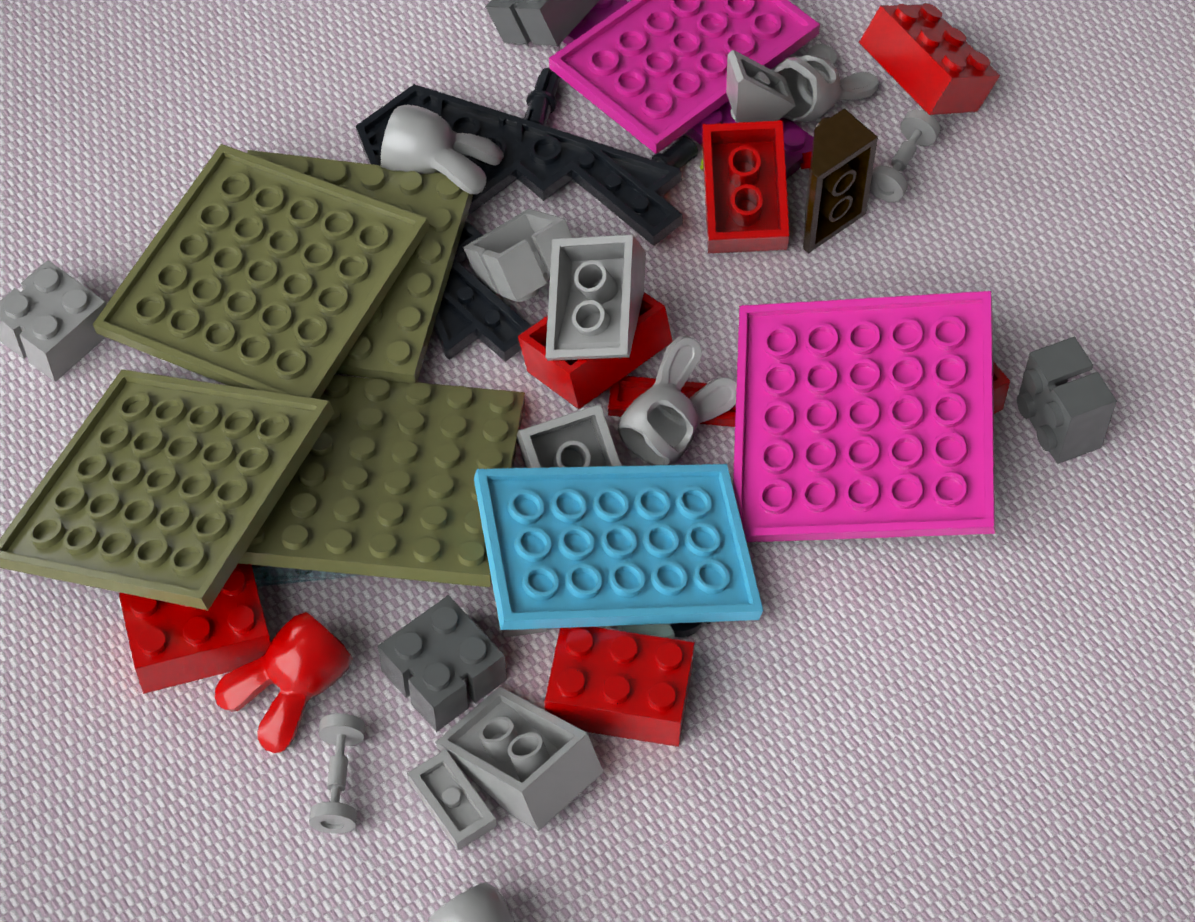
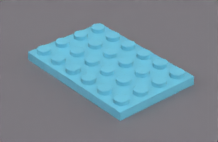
(615, 546)

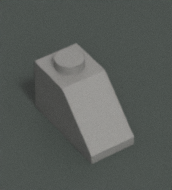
(755, 90)

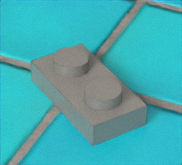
(451, 799)

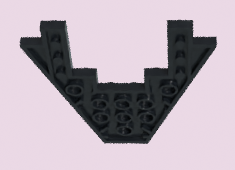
(544, 163)

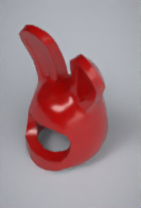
(302, 663)

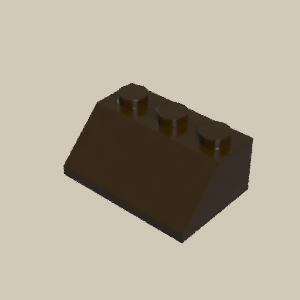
(837, 177)

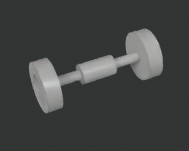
(919, 129)
(341, 731)

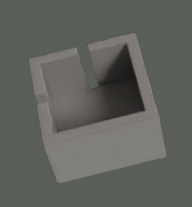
(517, 254)
(54, 320)

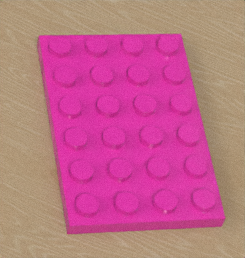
(665, 61)

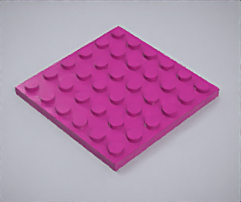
(865, 418)

